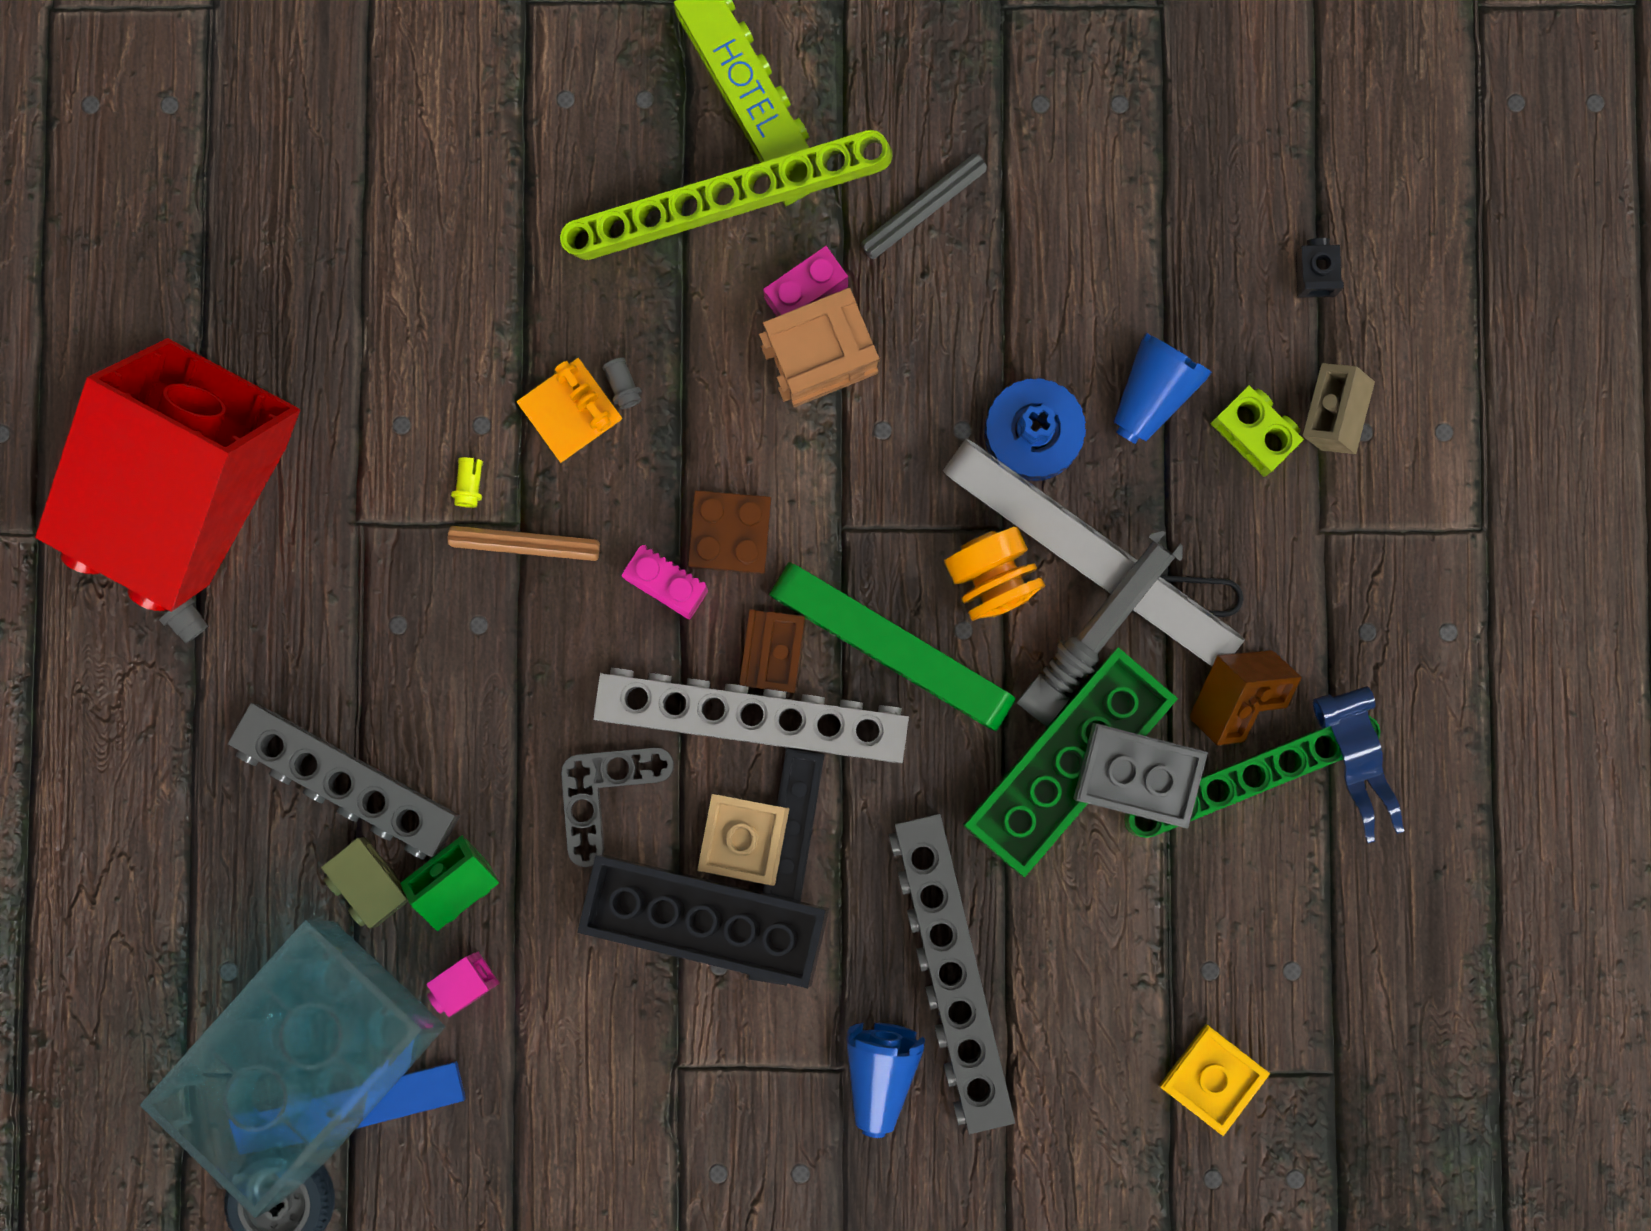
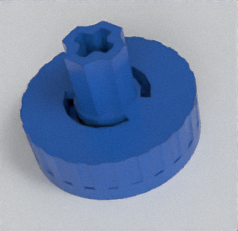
(1040, 402)

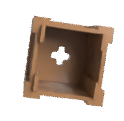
(819, 348)

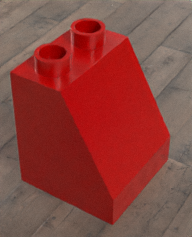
(162, 472)

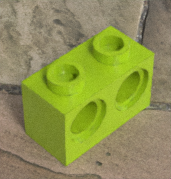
(1250, 438)

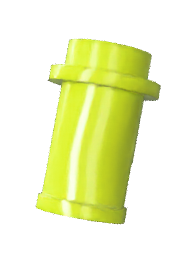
(468, 483)

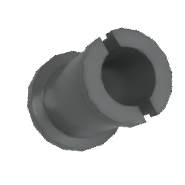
(622, 384)

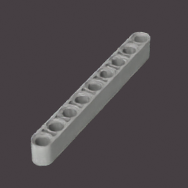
(1087, 550)

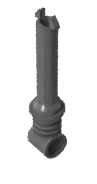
(1079, 654)

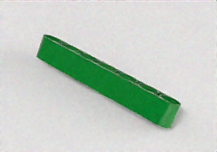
(892, 646)
(1270, 776)

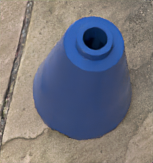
(1156, 388)
(881, 1074)

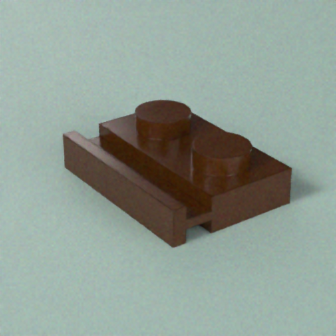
(772, 651)

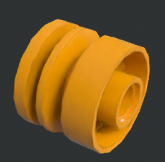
(992, 569)

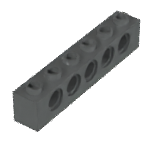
(252, 742)

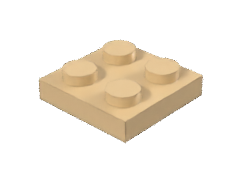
(743, 839)

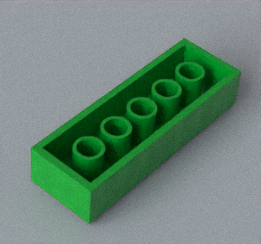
(1037, 794)

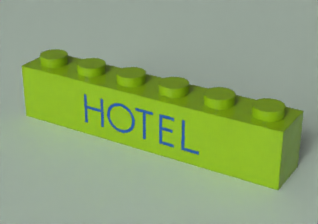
(744, 81)

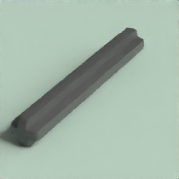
(923, 206)

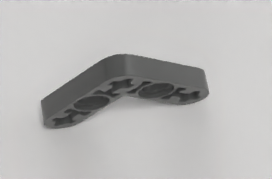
(599, 779)

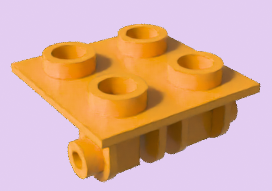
(569, 409)

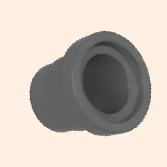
(185, 621)

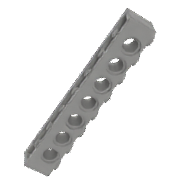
(613, 708)

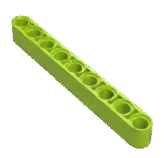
(743, 201)

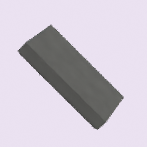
(1140, 775)

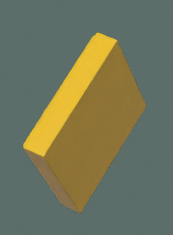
(1214, 1079)

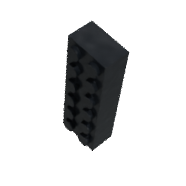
(703, 920)

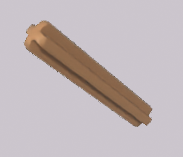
(523, 543)

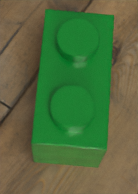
(449, 883)

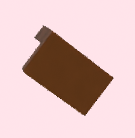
(1238, 690)

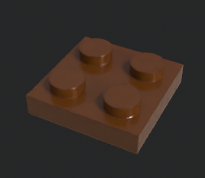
(729, 532)

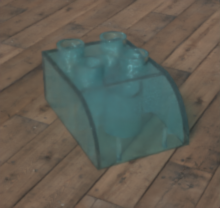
(292, 1066)

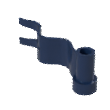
(1360, 752)

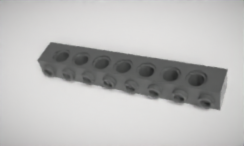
(994, 1107)

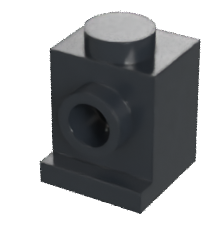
(1311, 279)

